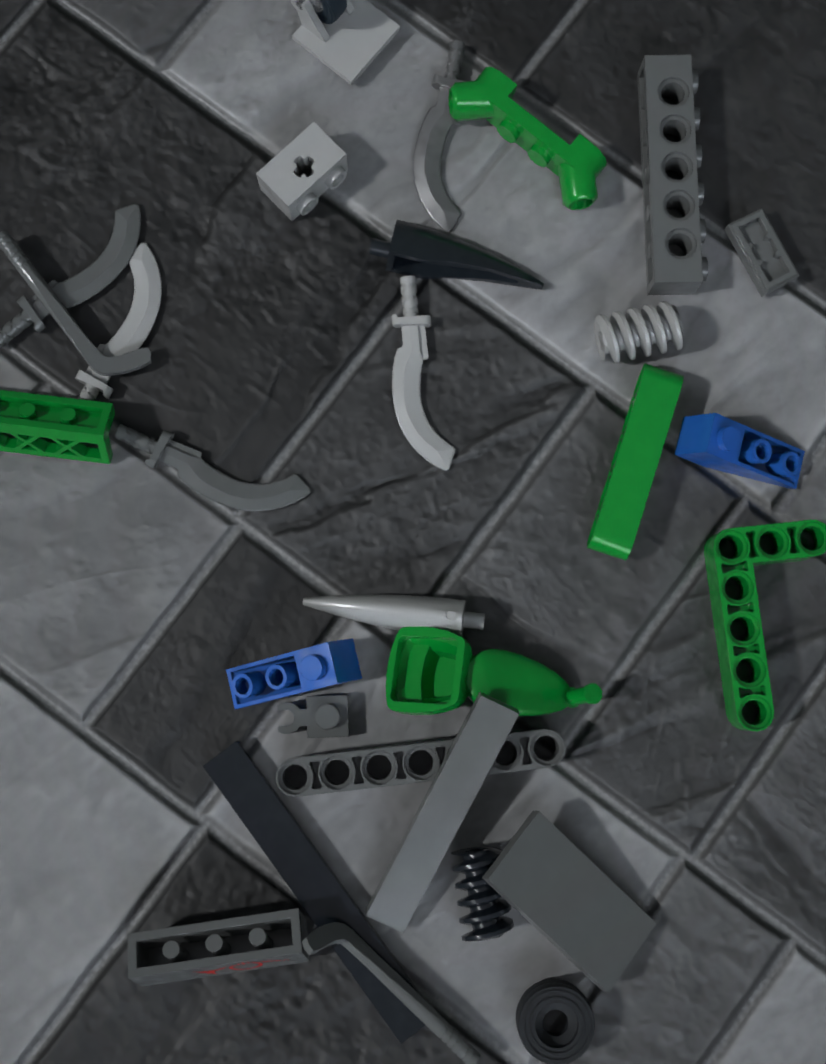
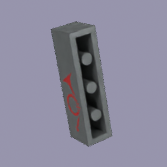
(217, 947)

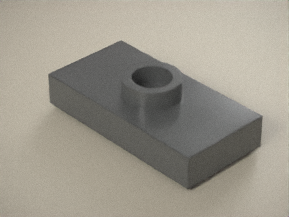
(761, 252)

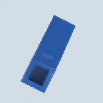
(738, 450)
(294, 673)

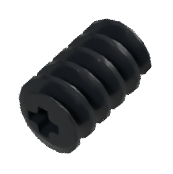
(484, 902)

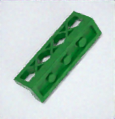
(57, 418)

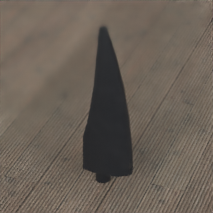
(437, 256)

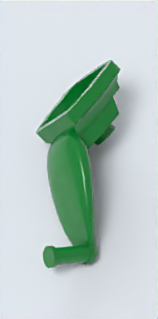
(436, 672)

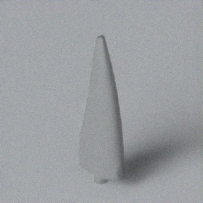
(400, 611)

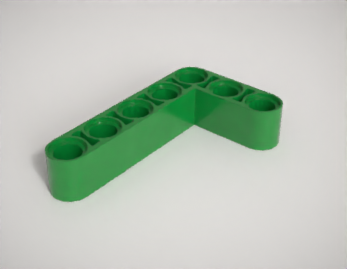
(746, 609)

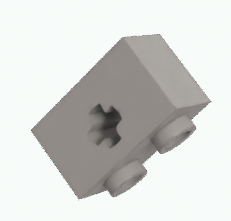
(307, 153)

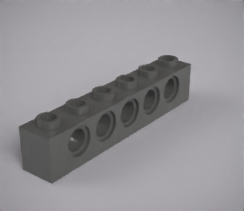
(671, 78)

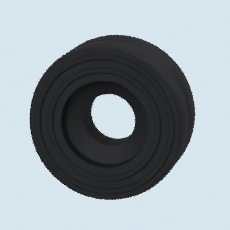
(560, 1046)

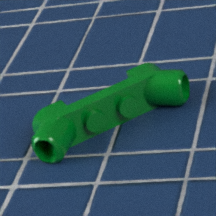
(574, 164)

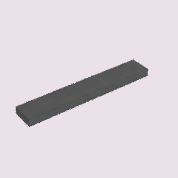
(442, 811)

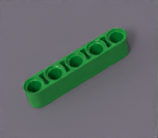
(635, 462)

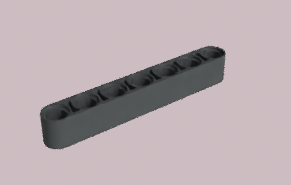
(401, 773)

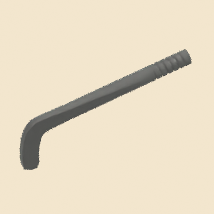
(98, 363)
(342, 934)

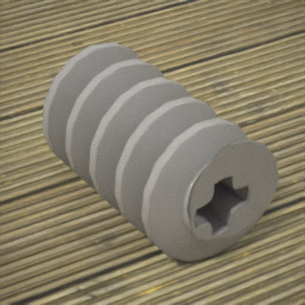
(638, 330)

